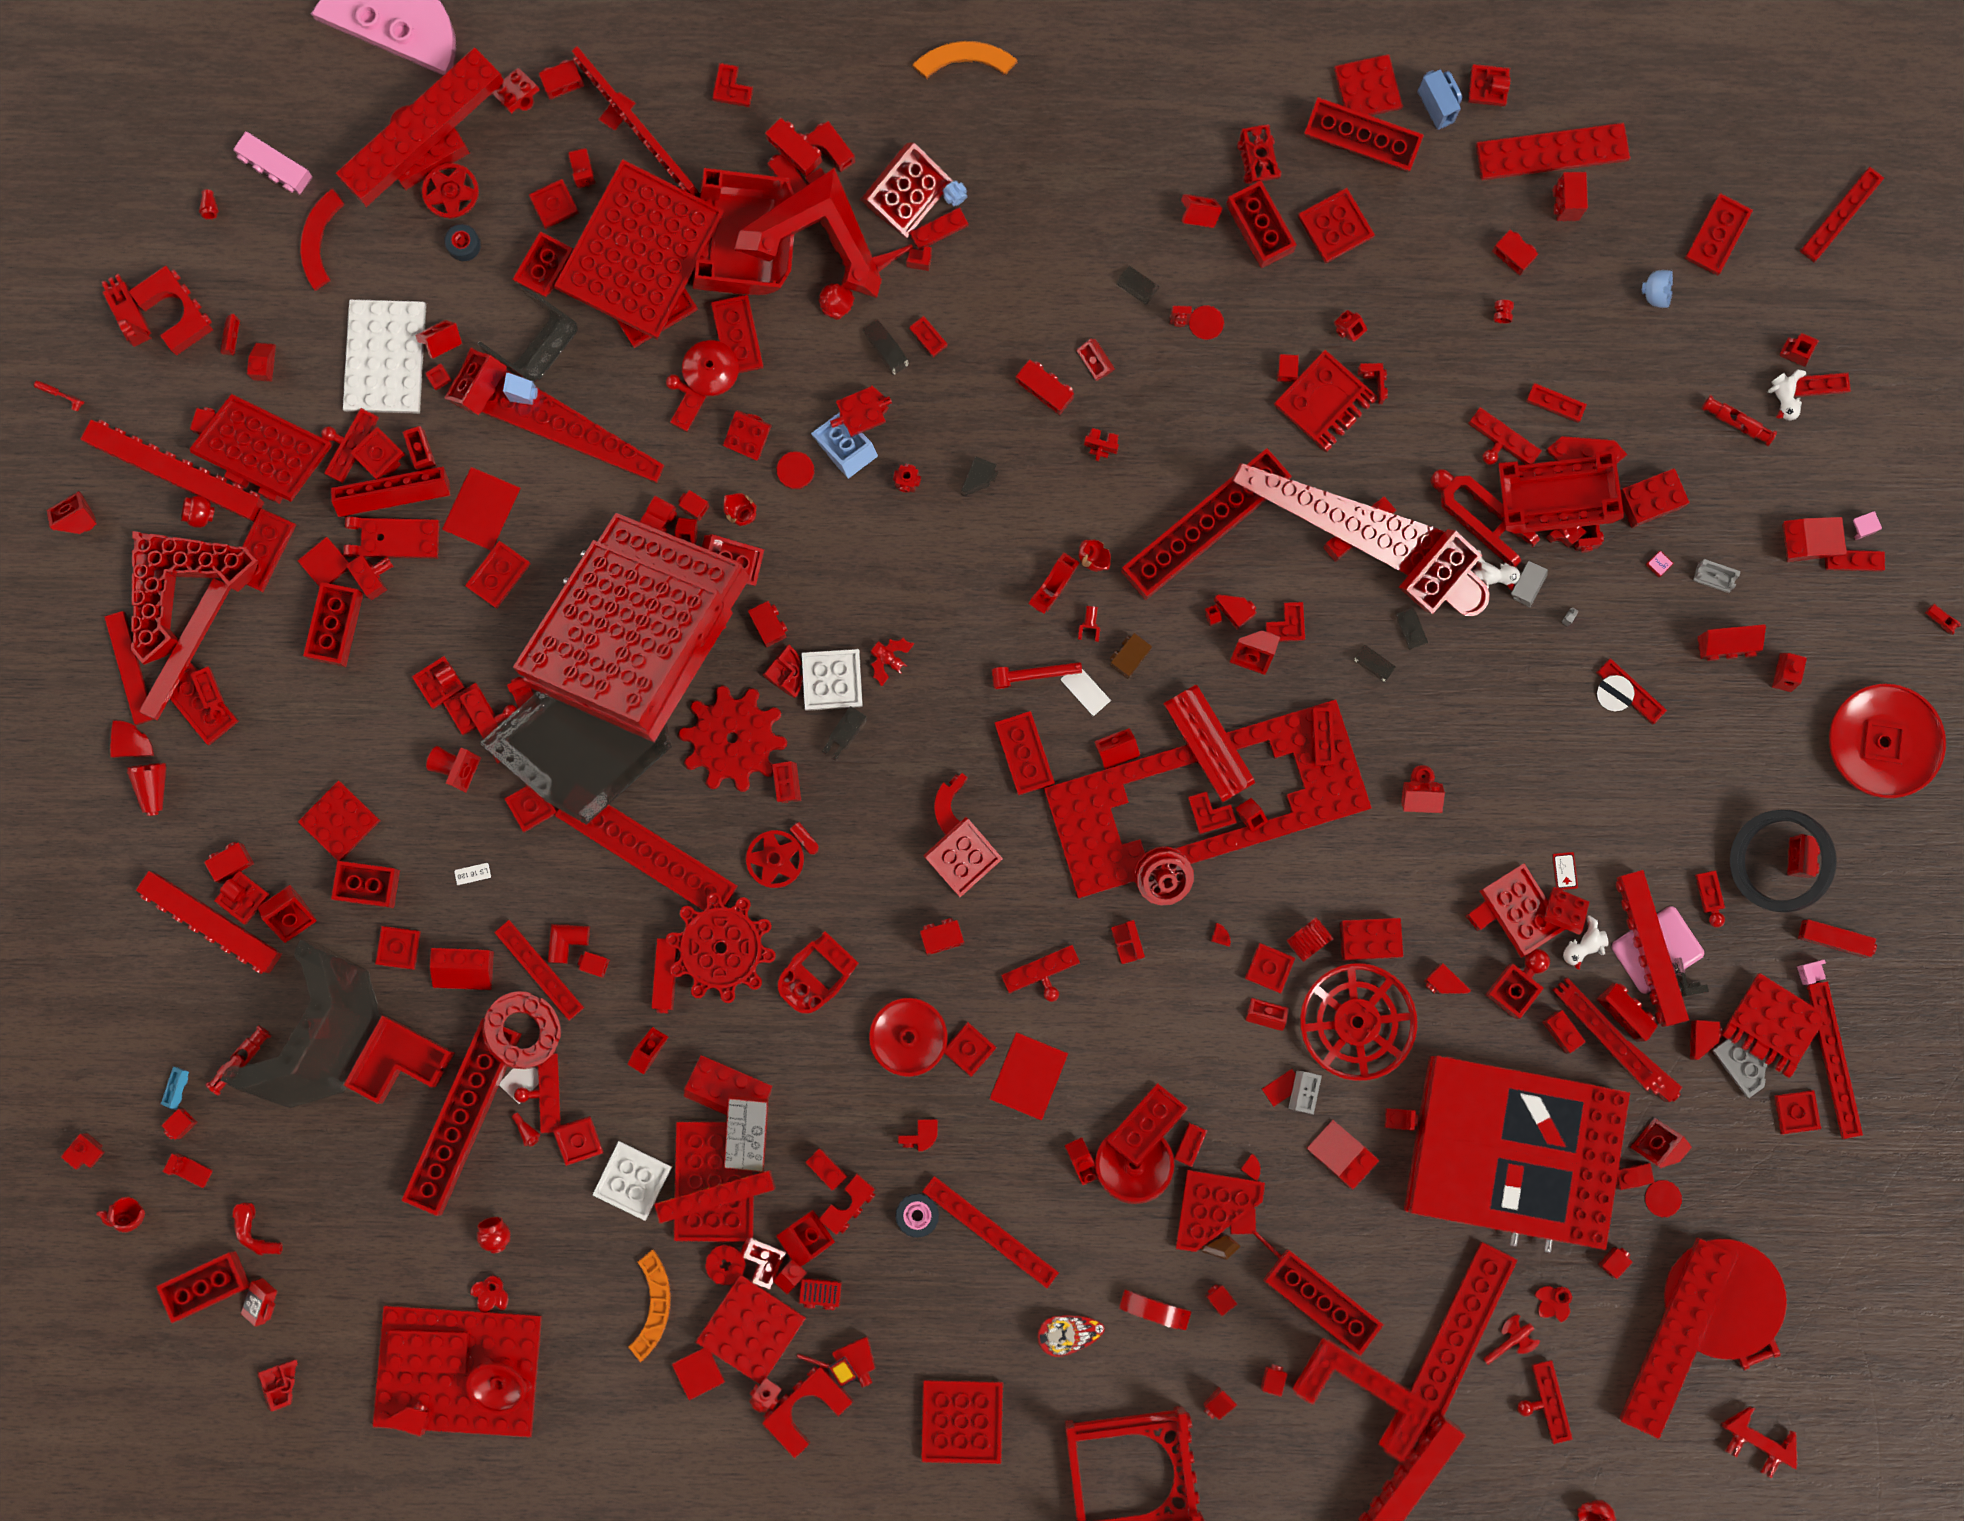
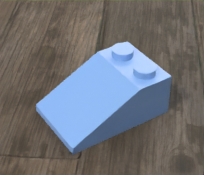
(846, 452)

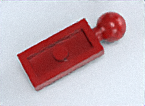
(1711, 897)

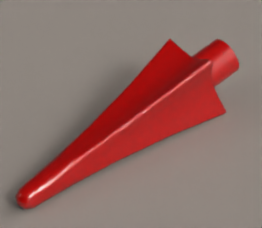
(885, 259)

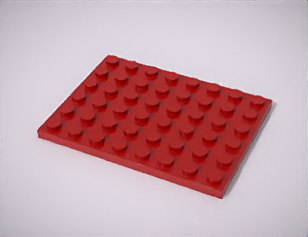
(639, 249)
(492, 1338)

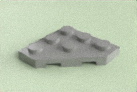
(1742, 1066)

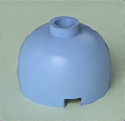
(1659, 288)

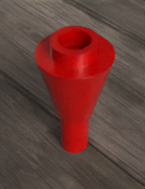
(528, 1134)

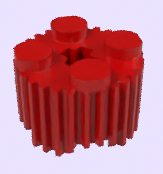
(1309, 939)

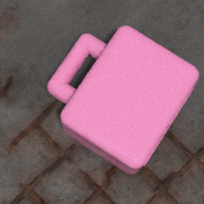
(1679, 943)

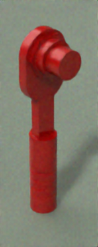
(76, 402)

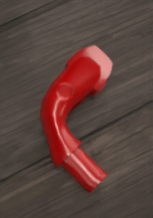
(243, 1216)

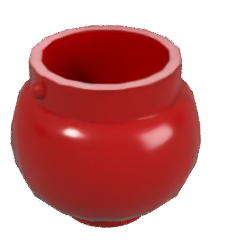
(197, 511)
(493, 1234)

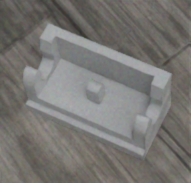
(1716, 575)
(1529, 584)
(1305, 1092)

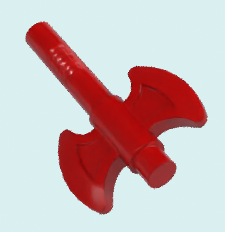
(1518, 1336)

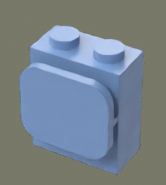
(1440, 97)

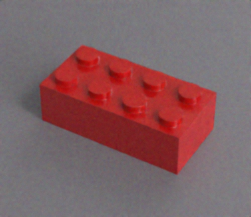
(1261, 224)
(333, 624)
(714, 1082)
(203, 1286)

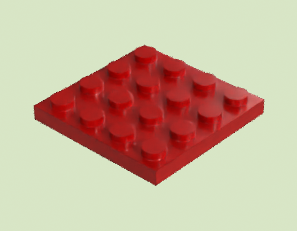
(750, 1329)
(962, 1421)

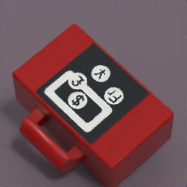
(259, 1302)

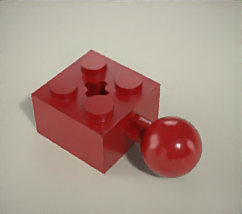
(1526, 988)

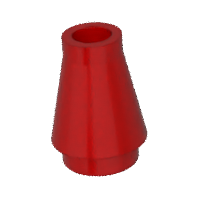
(208, 206)

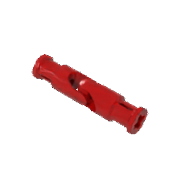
(1742, 422)
(251, 1045)

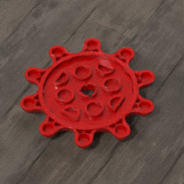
(735, 759)
(742, 945)

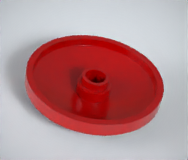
(908, 1037)
(1134, 1183)

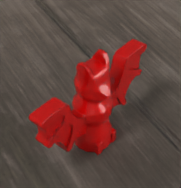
(886, 656)

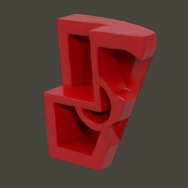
(278, 1384)

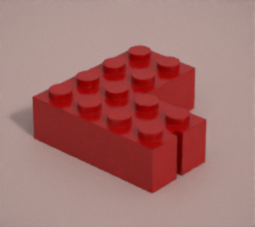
(394, 1050)

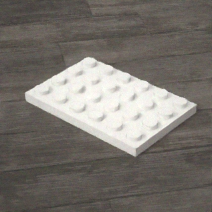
(384, 356)

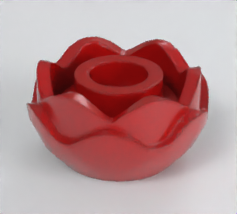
(1423, 770)

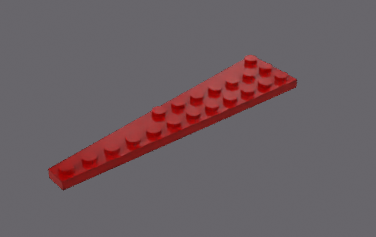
(569, 428)

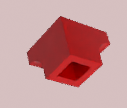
(1799, 349)
(1566, 535)
(83, 1151)

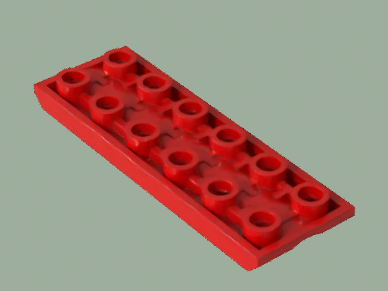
(1209, 743)

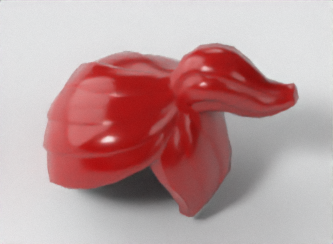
(123, 1215)

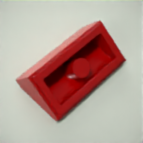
(230, 335)
(1095, 359)
(1267, 1014)

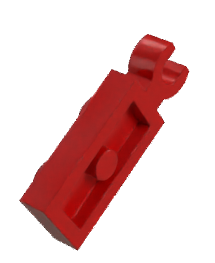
(208, 691)

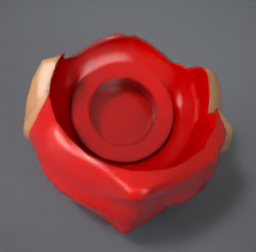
(739, 509)
(1094, 555)

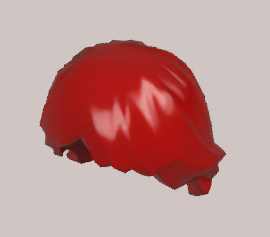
(836, 300)
(1596, 1511)

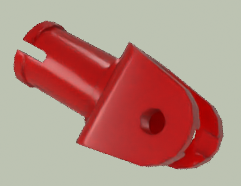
(1090, 622)

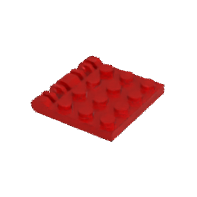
(1322, 398)
(1776, 1022)

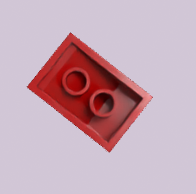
(543, 264)
(1814, 538)
(747, 555)
(1342, 1154)

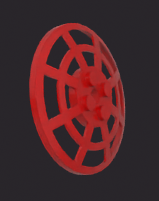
(1371, 1022)

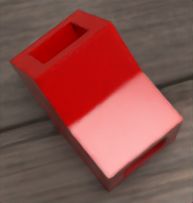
(1213, 615)

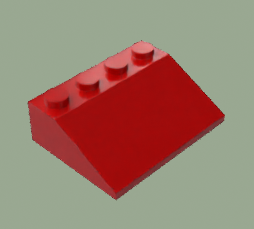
(906, 189)

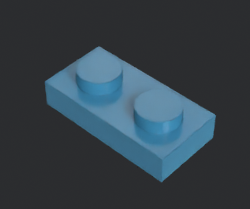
(175, 1087)

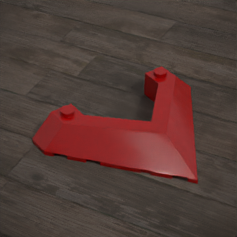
(823, 202)
(155, 567)

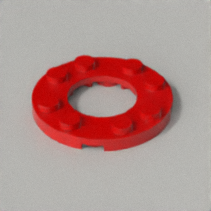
(536, 1008)

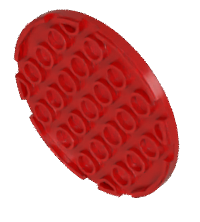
(1748, 1308)

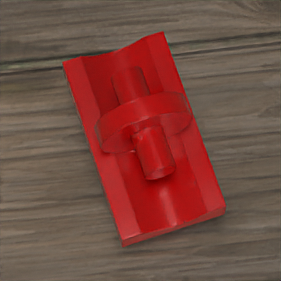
(1093, 441)

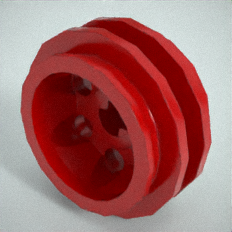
(1170, 890)

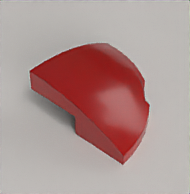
(785, 672)
(129, 741)

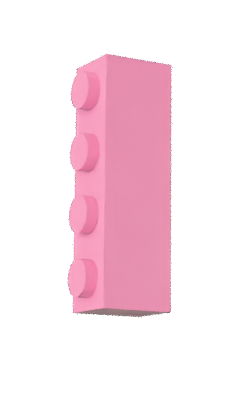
(272, 163)

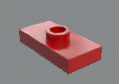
(1190, 1144)

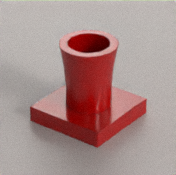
(458, 768)

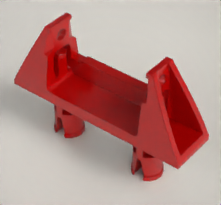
(1777, 1453)

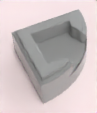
(1570, 616)

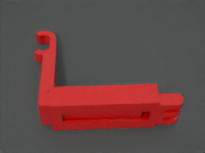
(126, 311)

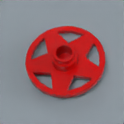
(450, 190)
(775, 859)

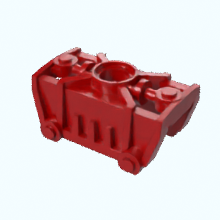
(1251, 159)

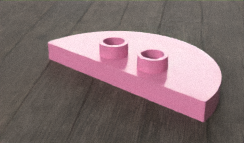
(404, 27)

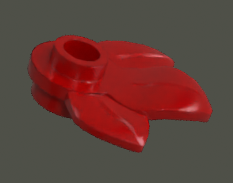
(488, 1296)
(1552, 1305)

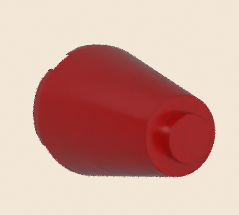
(149, 786)

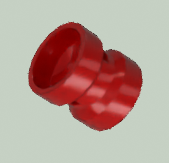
(1503, 311)

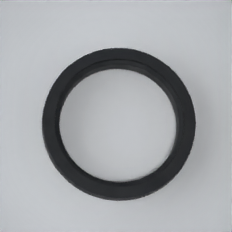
(1739, 849)

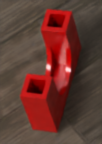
(828, 142)
(192, 324)
(780, 1420)

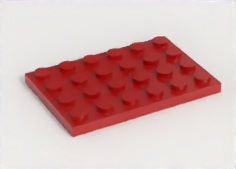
(260, 447)
(701, 1166)

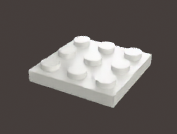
(832, 679)
(632, 1180)

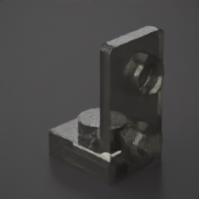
(1694, 988)

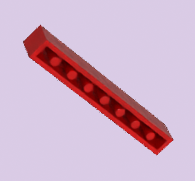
(209, 922)
(1652, 948)

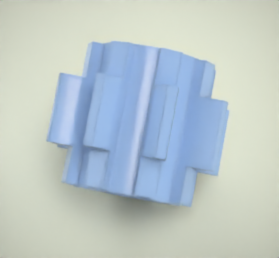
(955, 193)

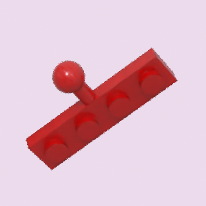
(690, 404)
(1504, 438)
(343, 459)
(481, 714)
(1041, 970)
(548, 1094)
(1550, 1401)

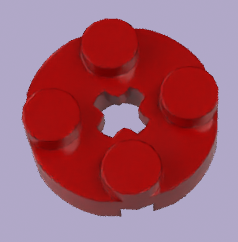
(720, 1275)

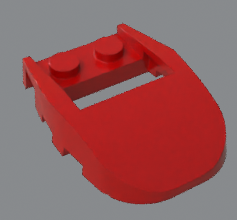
(803, 989)

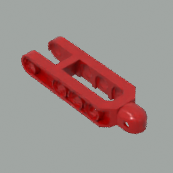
(1448, 484)

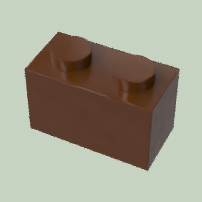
(1130, 656)

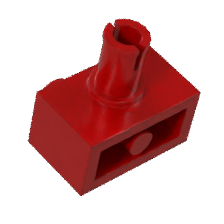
(369, 576)

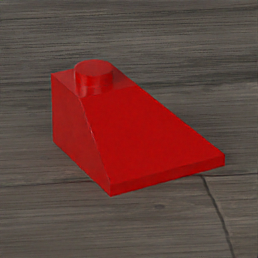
(71, 515)
(1255, 651)
(1661, 1144)

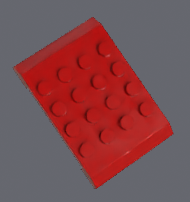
(1561, 493)

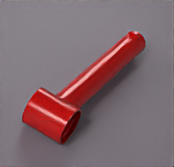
(1003, 677)

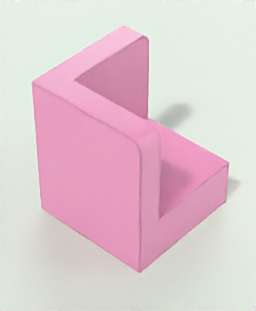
(1866, 525)
(1811, 972)

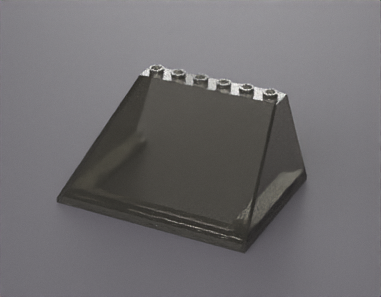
(572, 755)

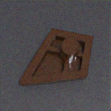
(1222, 1247)

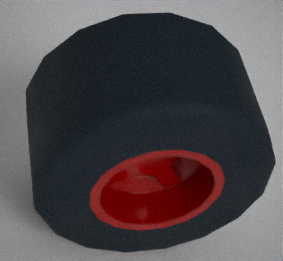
(459, 236)

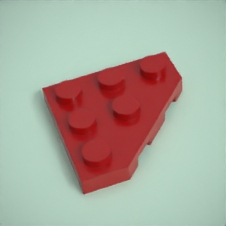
(1575, 448)

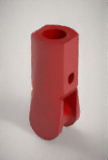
(1940, 617)
(804, 838)

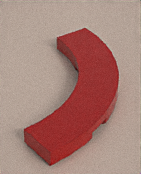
(312, 238)

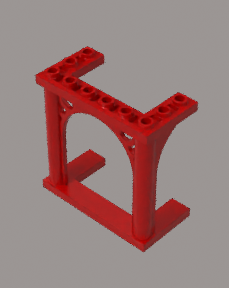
(1411, 1411)
(1175, 1420)

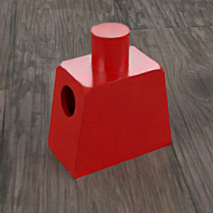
(1789, 669)
(860, 1357)

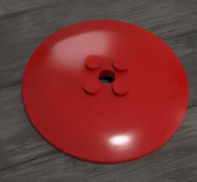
(1913, 735)

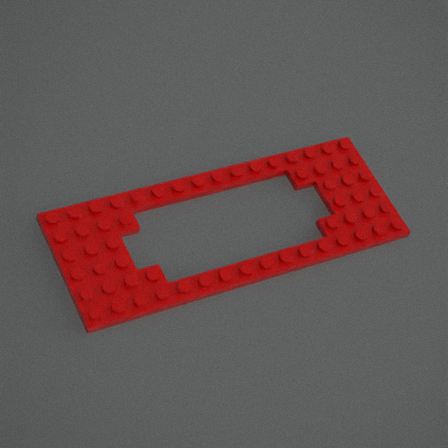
(1089, 830)

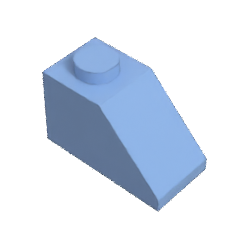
(519, 389)

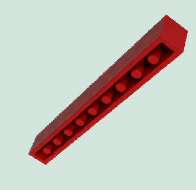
(172, 470)

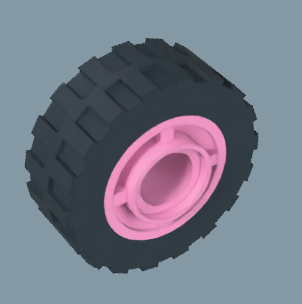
(904, 1215)

